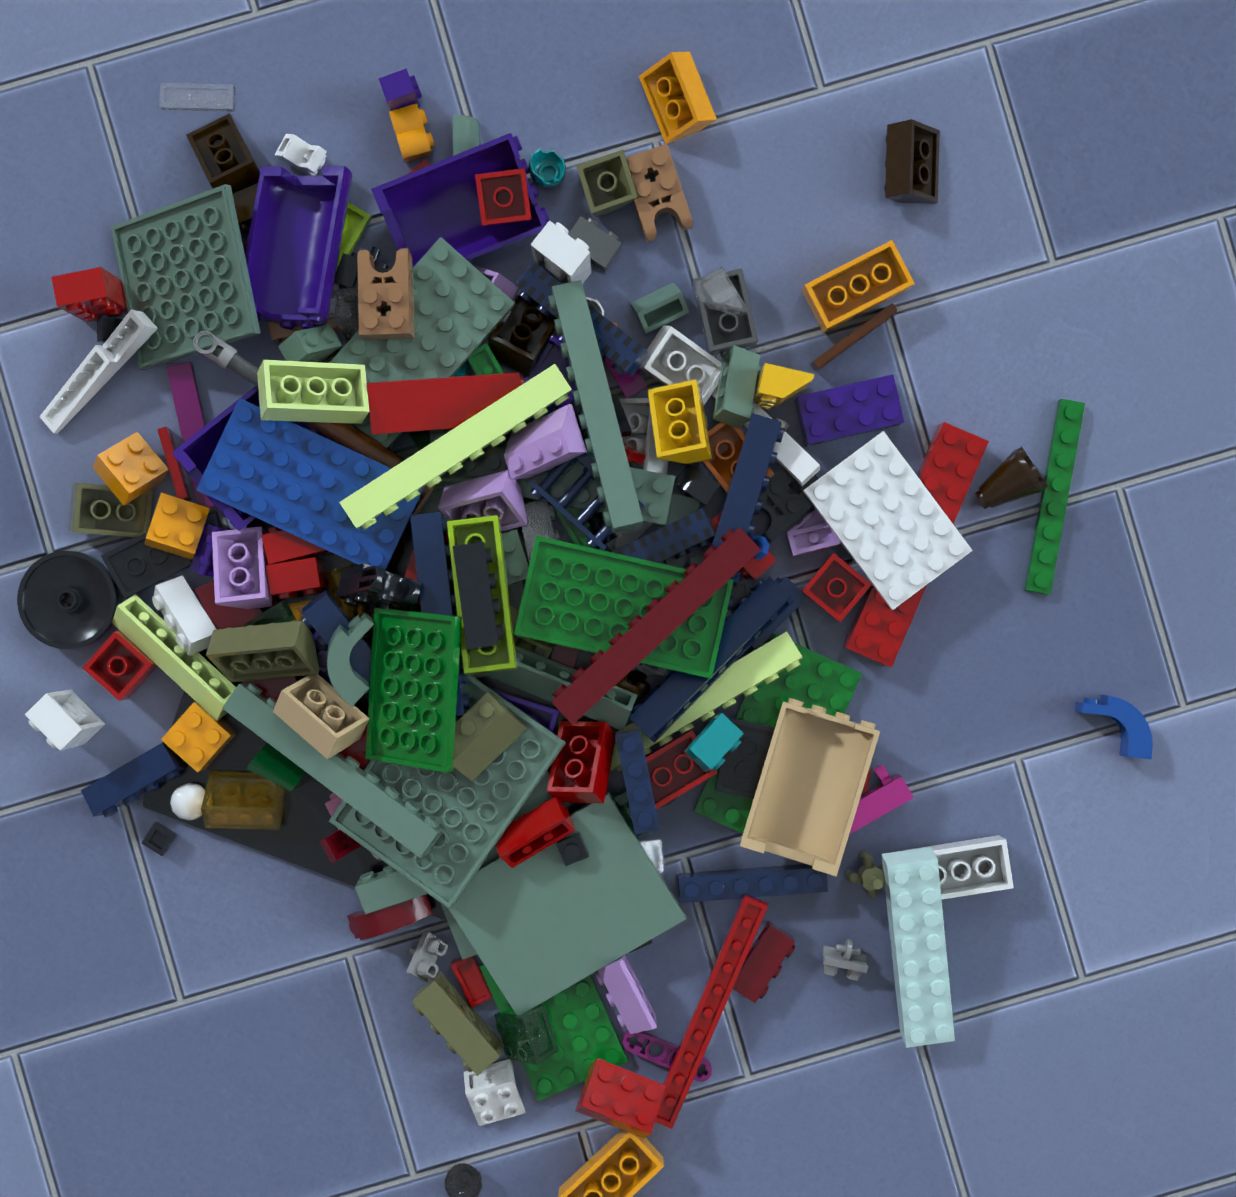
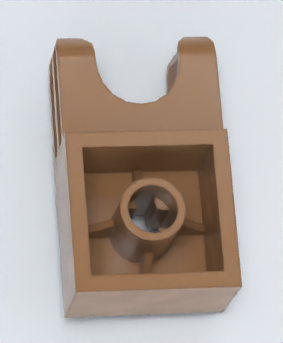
(660, 196)
(385, 290)

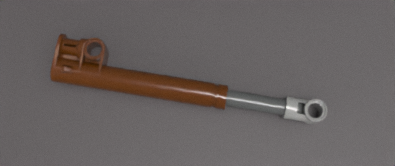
(340, 433)

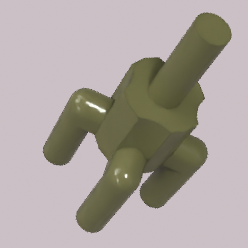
(868, 875)

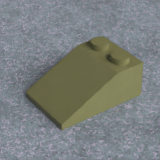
(100, 512)

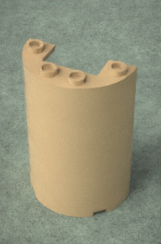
(810, 786)

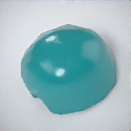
(546, 168)

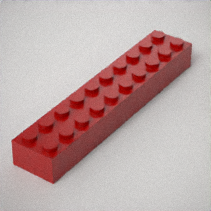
(947, 476)

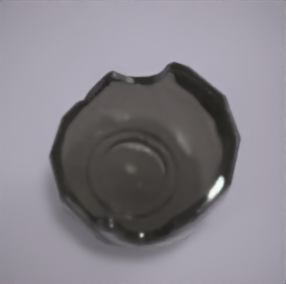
(463, 1181)

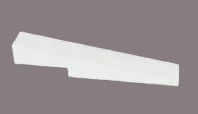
(98, 369)
(790, 453)

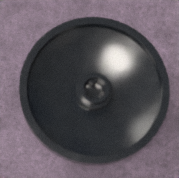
(67, 599)

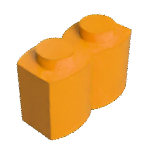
(410, 132)

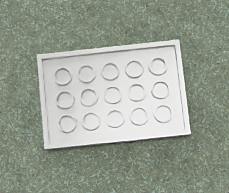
(887, 520)

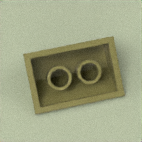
(484, 735)

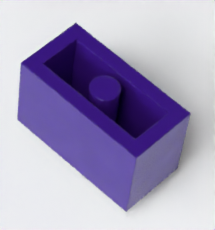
(400, 89)

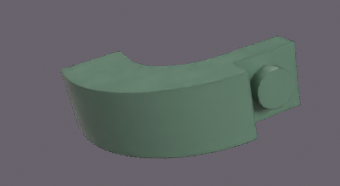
(342, 675)

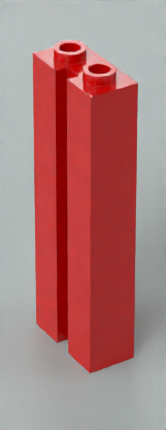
(434, 401)

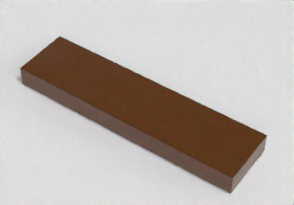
(854, 337)

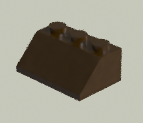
(912, 162)

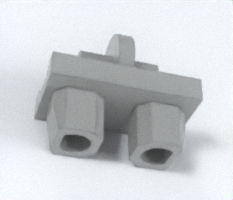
(425, 956)
(844, 957)

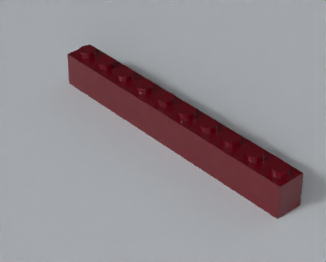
(656, 625)

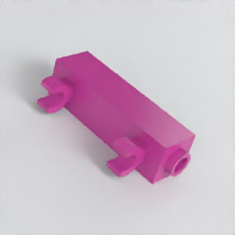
(881, 799)

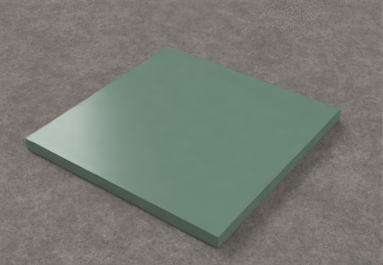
(186, 275)

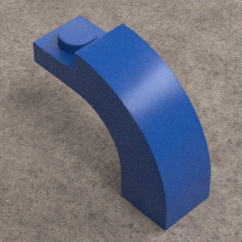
(1134, 729)

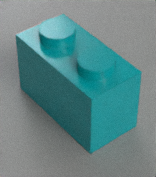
(714, 742)

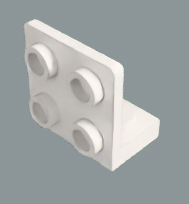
(493, 1093)

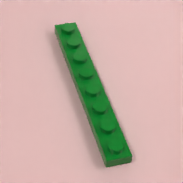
(1054, 497)

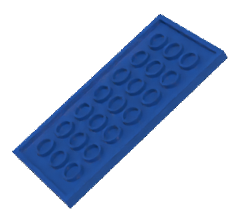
(297, 485)

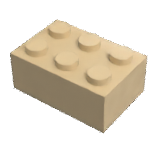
(320, 715)

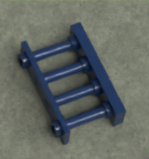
(540, 492)

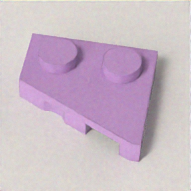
(811, 535)

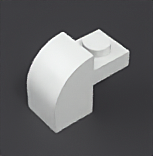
(301, 154)

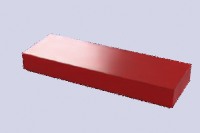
(174, 467)

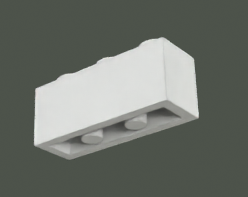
(183, 614)

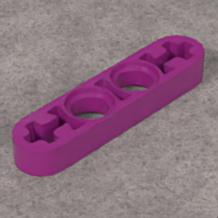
(665, 1057)

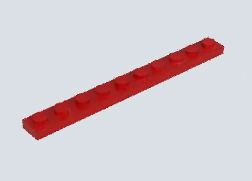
(710, 1008)

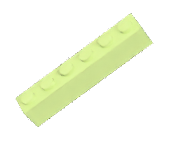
(159, 643)

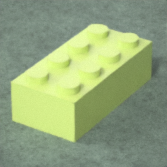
(312, 392)

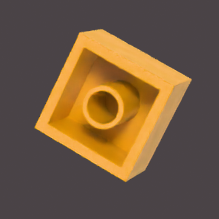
(130, 468)
(176, 526)
(198, 737)

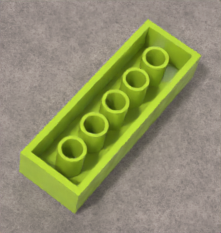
(485, 530)

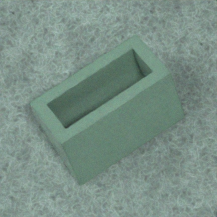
(465, 133)
(660, 307)

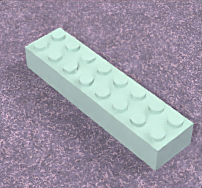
(918, 946)

